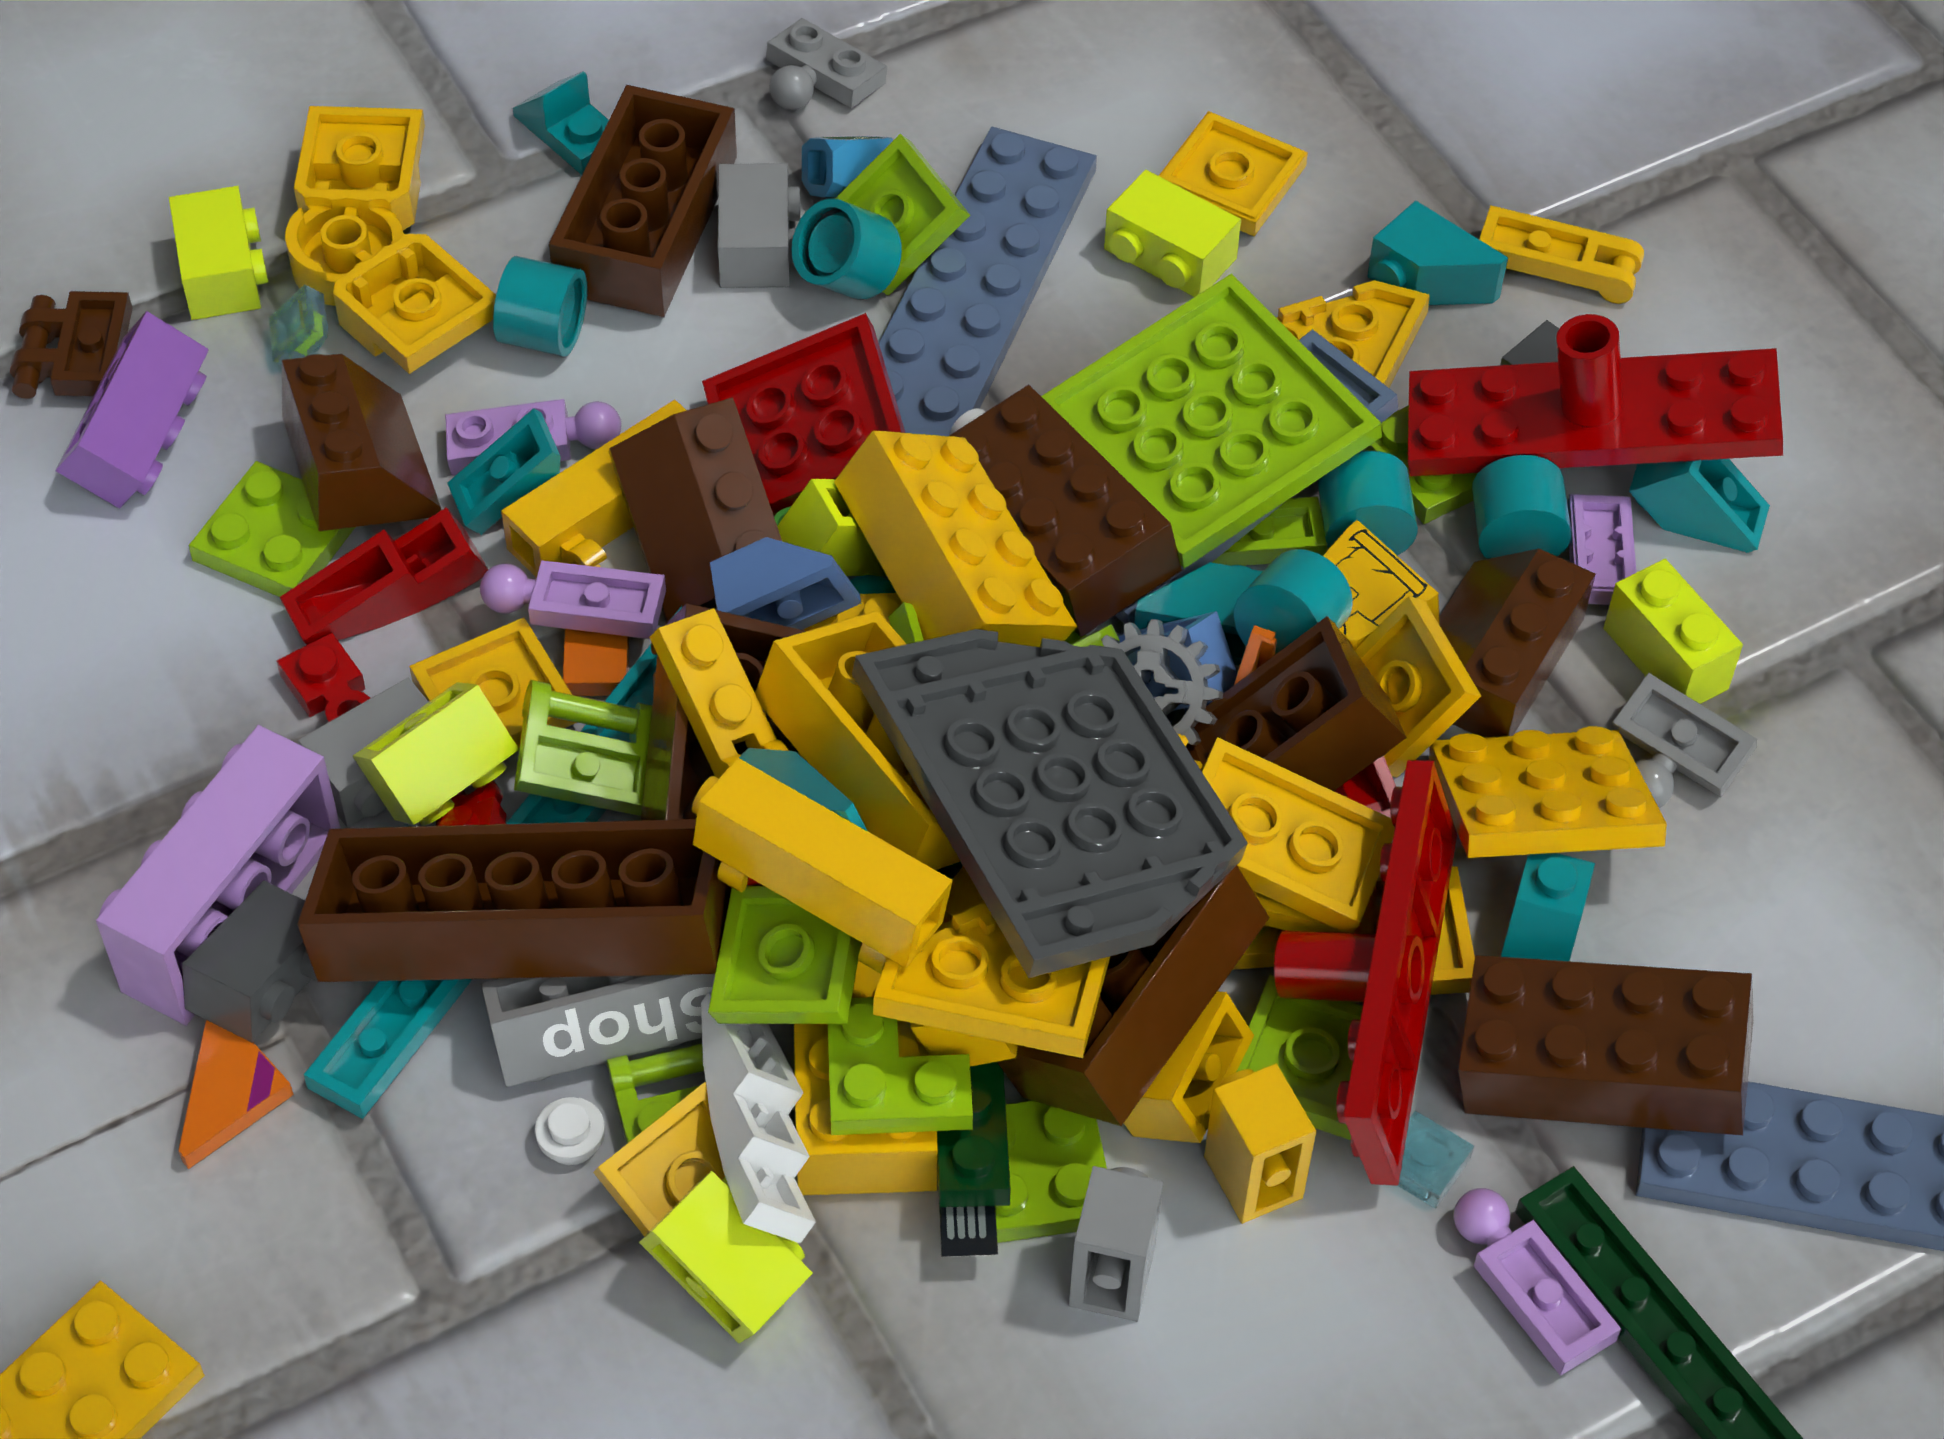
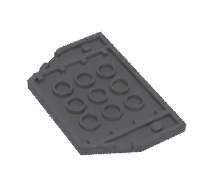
(1054, 789)

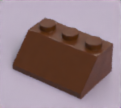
(353, 445)
(692, 498)
(1511, 630)
(1307, 711)

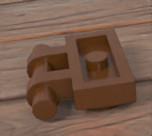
(87, 336)

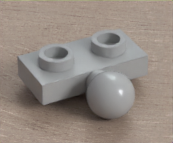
(819, 60)
(1682, 739)

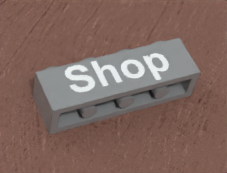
(583, 1021)

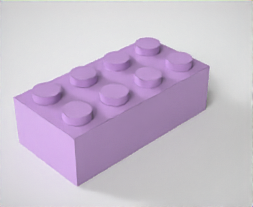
(250, 824)

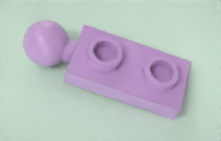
(476, 430)
(579, 597)
(1535, 1282)

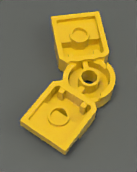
(347, 238)

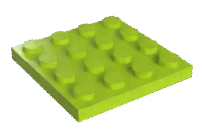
(1215, 415)

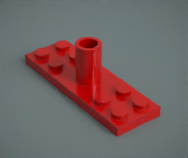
(1596, 407)
(1384, 971)

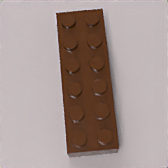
(514, 902)

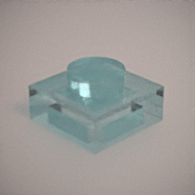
(298, 325)
(1432, 1159)

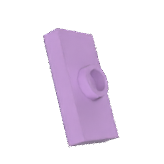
(1602, 541)

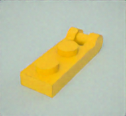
(1565, 252)
(713, 688)

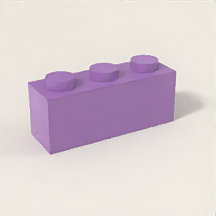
(135, 411)

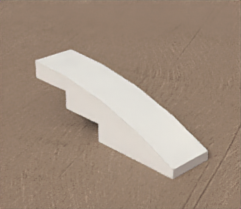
(749, 1110)

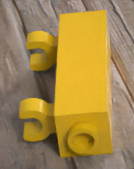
(574, 510)
(819, 863)

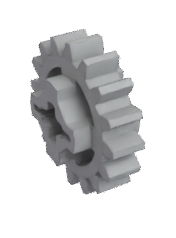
(1155, 659)

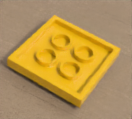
(1546, 793)

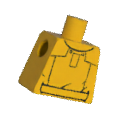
(1376, 580)

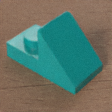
(565, 119)
(505, 472)

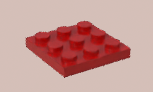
(810, 405)

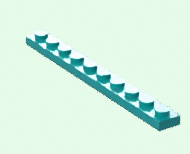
(402, 1014)

